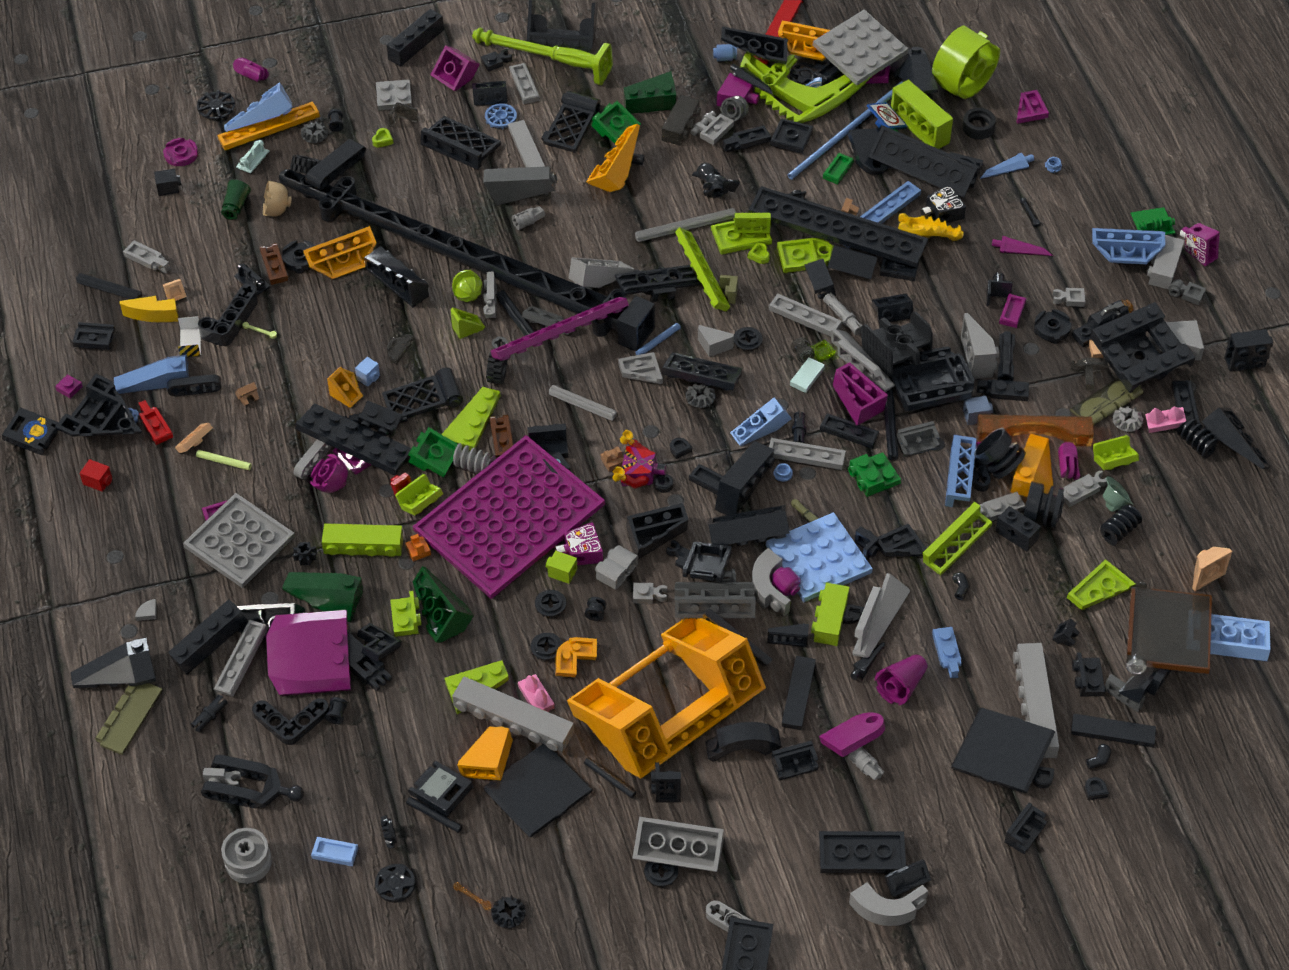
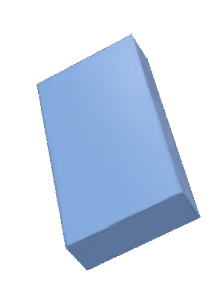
(334, 851)

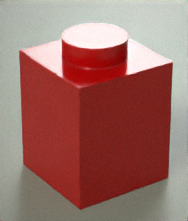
(96, 475)

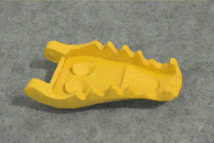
(928, 227)

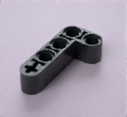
(224, 330)

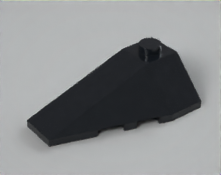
(125, 664)

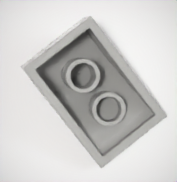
(596, 272)
(978, 349)

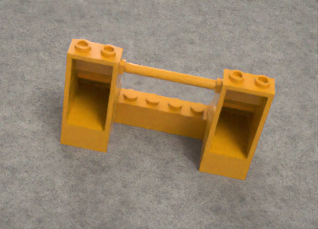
(631, 726)

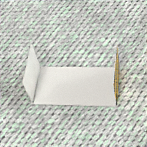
(189, 337)

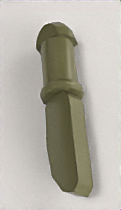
(803, 511)

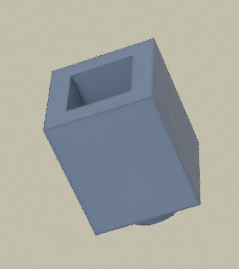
(976, 406)

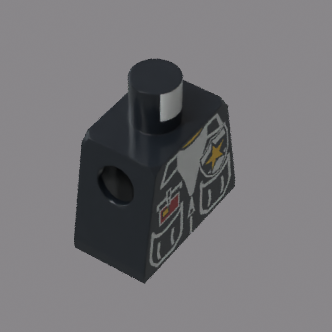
(944, 205)

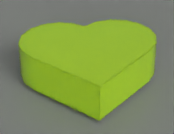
(382, 138)
(759, 253)

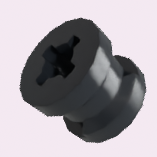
(595, 609)

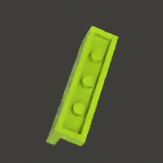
(951, 534)

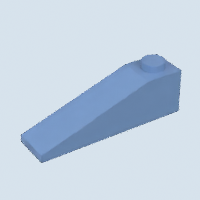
(153, 375)

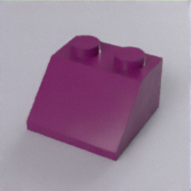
(454, 68)

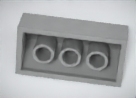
(678, 844)

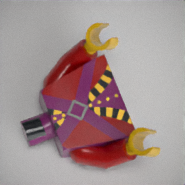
(638, 464)

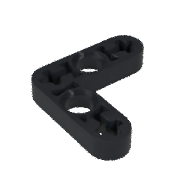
(286, 725)

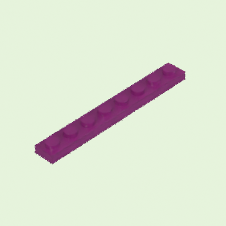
(552, 332)

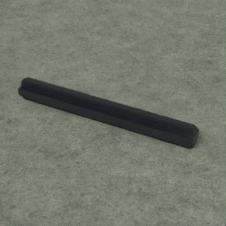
(890, 425)

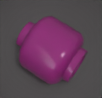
(786, 581)

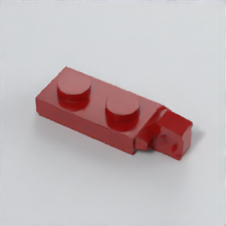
(154, 423)

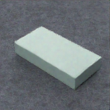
(807, 375)

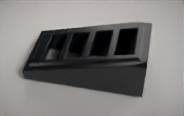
(789, 635)

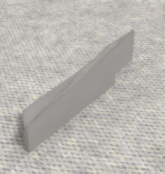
(852, 352)
(878, 614)

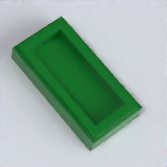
(838, 168)

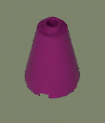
(900, 679)

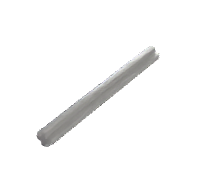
(685, 224)

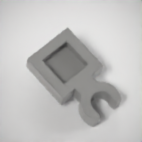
(1071, 296)
(645, 593)

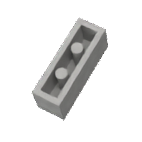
(1165, 263)

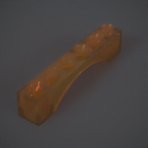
(1066, 428)

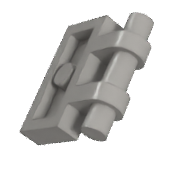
(716, 127)

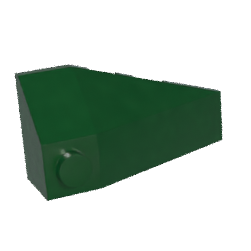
(326, 590)

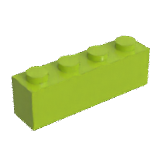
(362, 539)

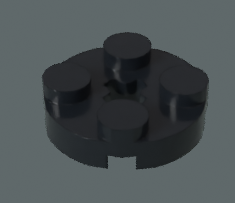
(290, 258)
(1053, 334)

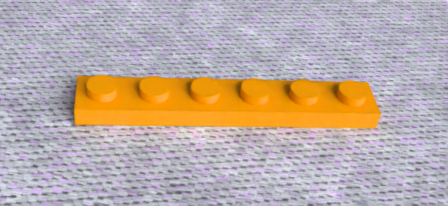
(264, 128)

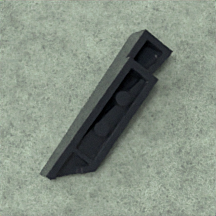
(1149, 682)

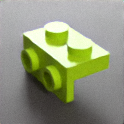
(1114, 453)
(418, 495)

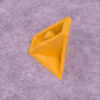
(344, 387)

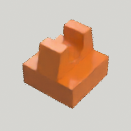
(417, 547)

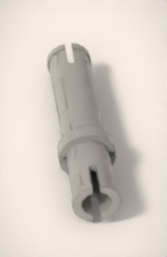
(848, 319)

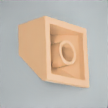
(1210, 566)

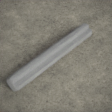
(582, 402)

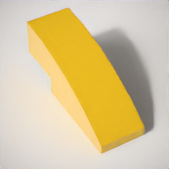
(150, 309)

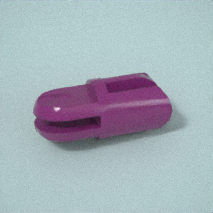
(1068, 461)

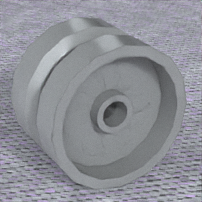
(246, 855)

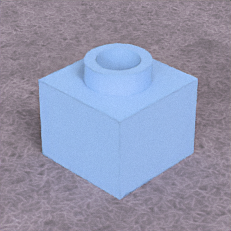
(367, 371)

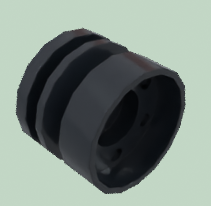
(999, 453)
(1044, 504)

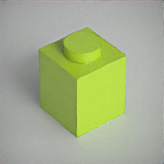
(561, 567)

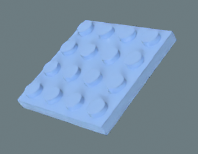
(821, 554)

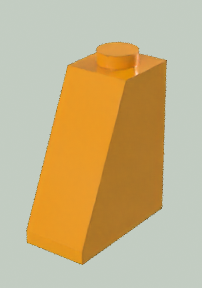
(487, 755)

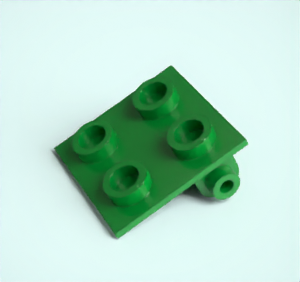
(1154, 220)

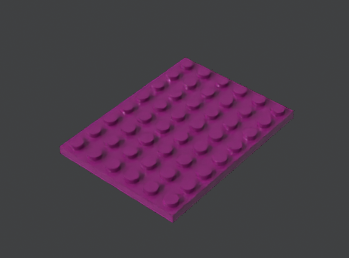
(508, 516)

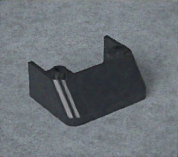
(539, 33)

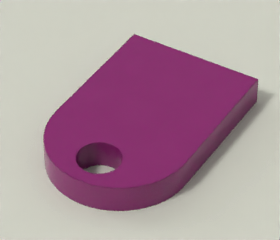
(854, 733)

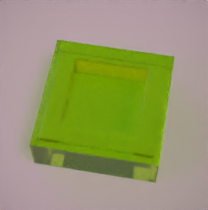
(823, 350)

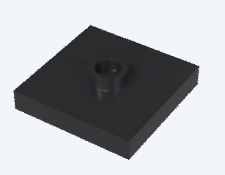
(791, 135)

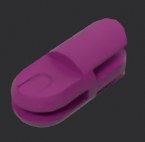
(250, 69)

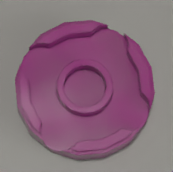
(180, 152)

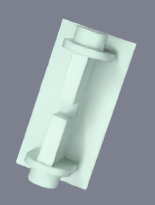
(253, 157)

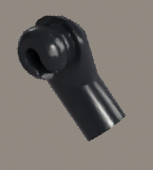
(962, 581)
(1102, 757)

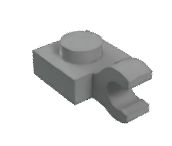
(220, 776)

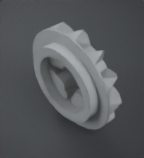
(1131, 424)

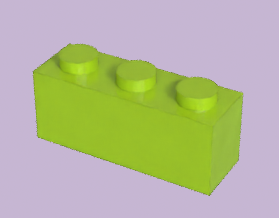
(830, 614)

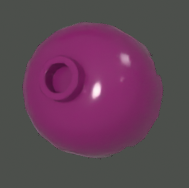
(329, 474)

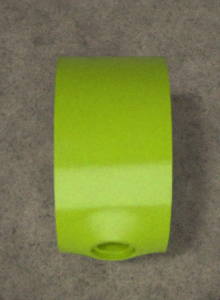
(965, 62)

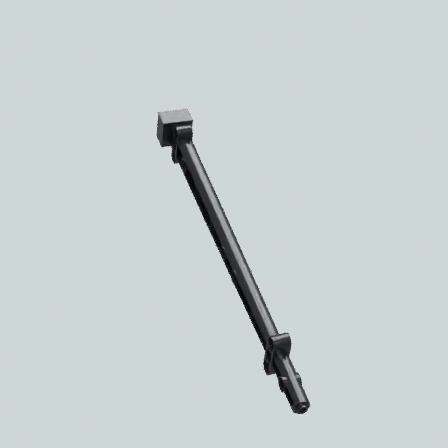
(632, 324)

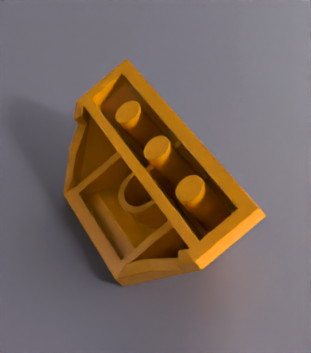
(801, 39)
(341, 254)

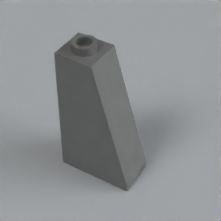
(518, 183)

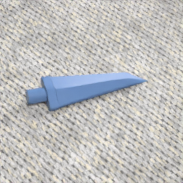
(1015, 163)

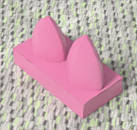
(1165, 420)
(535, 693)

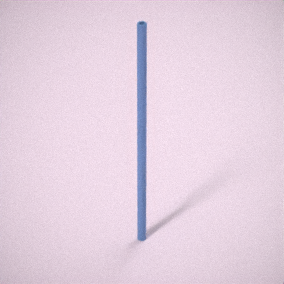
(837, 138)

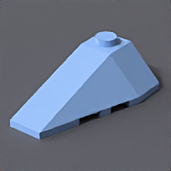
(272, 105)

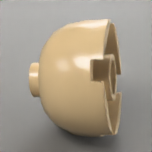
(275, 199)

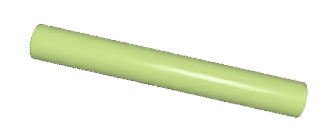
(224, 460)

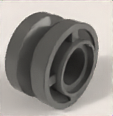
(740, 110)

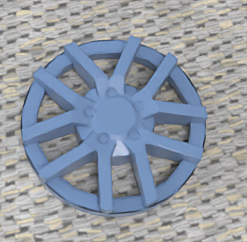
(500, 115)

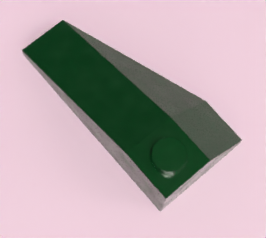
(441, 607)

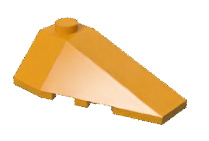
(616, 167)
(1034, 466)

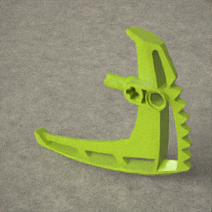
(796, 94)

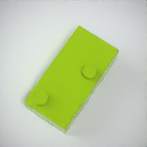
(922, 115)

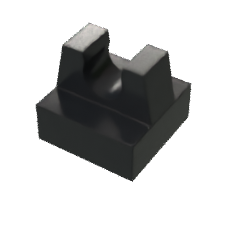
(1064, 632)

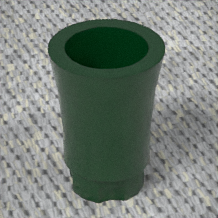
(235, 198)

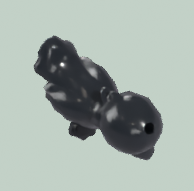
(714, 183)

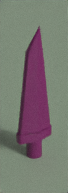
(1010, 245)

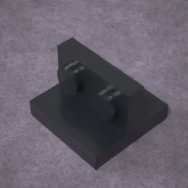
(550, 438)

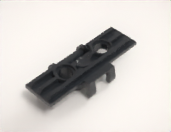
(657, 281)

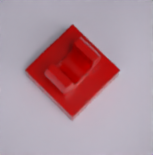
(399, 482)

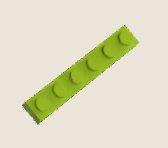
(702, 269)

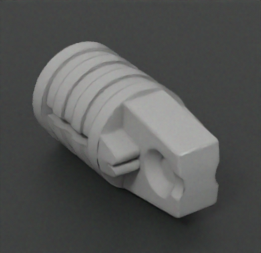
(527, 217)
(866, 763)

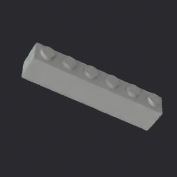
(1035, 690)
(513, 714)

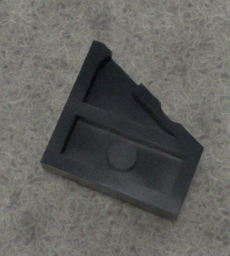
(901, 542)

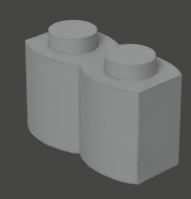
(616, 567)

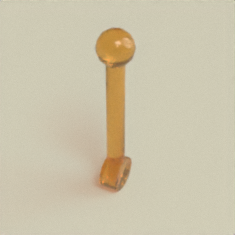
(486, 904)

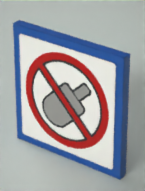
(886, 116)

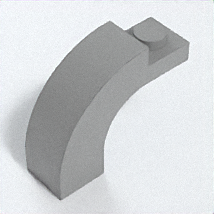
(764, 591)
(887, 911)

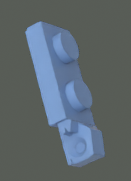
(947, 650)

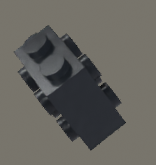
(1248, 350)

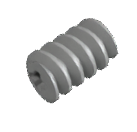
(471, 460)

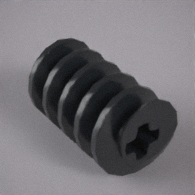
(1197, 438)
(1120, 524)

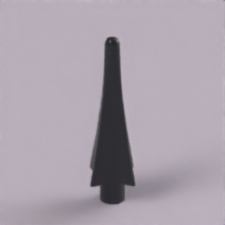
(862, 666)

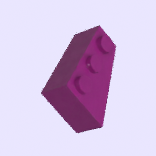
(858, 393)

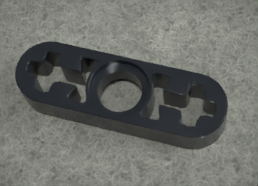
(176, 387)

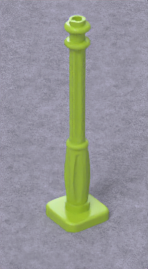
(600, 63)

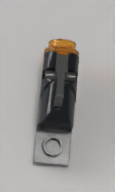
(1101, 317)

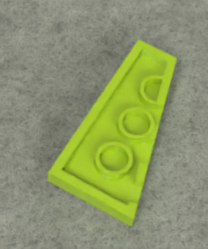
(473, 419)

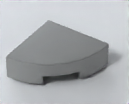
(147, 611)

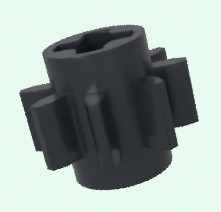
(305, 553)

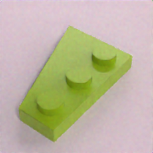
(1100, 585)
(490, 675)

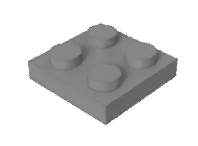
(392, 92)

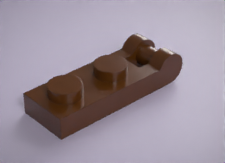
(273, 264)
(501, 434)

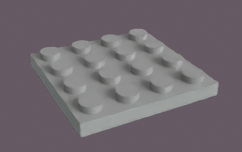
(860, 47)
(239, 540)

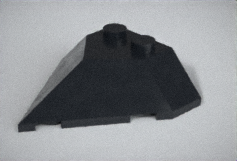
(99, 412)

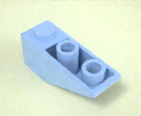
(761, 423)

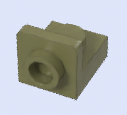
(730, 285)

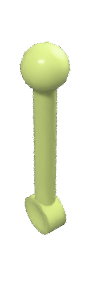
(272, 334)

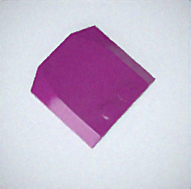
(309, 653)

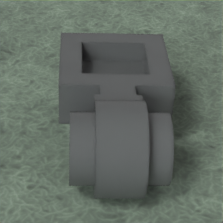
(1191, 292)

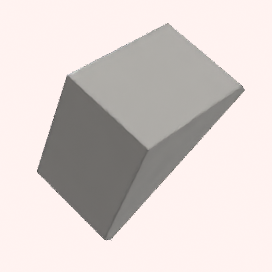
(715, 340)

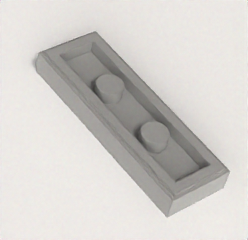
(524, 83)

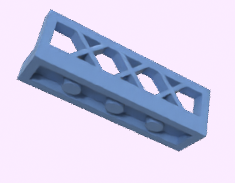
(955, 455)

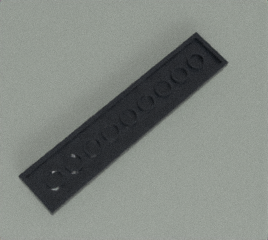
(840, 226)

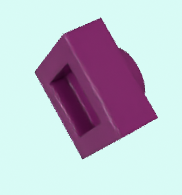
(68, 386)

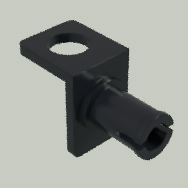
(998, 287)

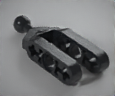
(244, 796)

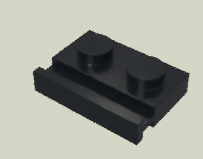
(93, 335)

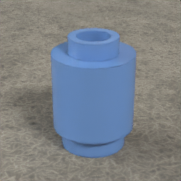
(725, 52)

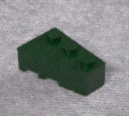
(651, 94)

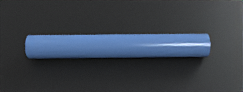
(657, 340)

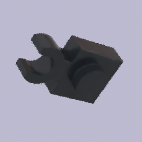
(493, 60)

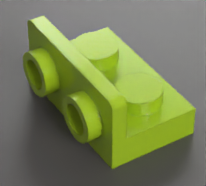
(752, 222)
(404, 615)

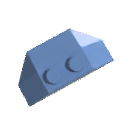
(1128, 245)

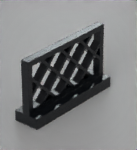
(457, 148)

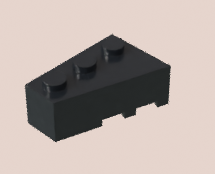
(656, 527)

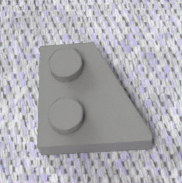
(641, 367)

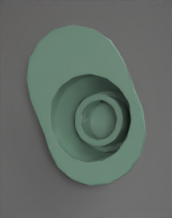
(1115, 495)

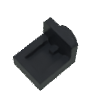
(868, 541)

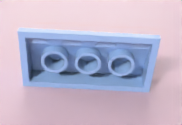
(1240, 637)

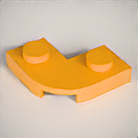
(572, 650)

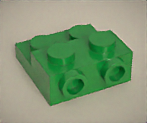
(613, 121)
(433, 452)
(873, 473)

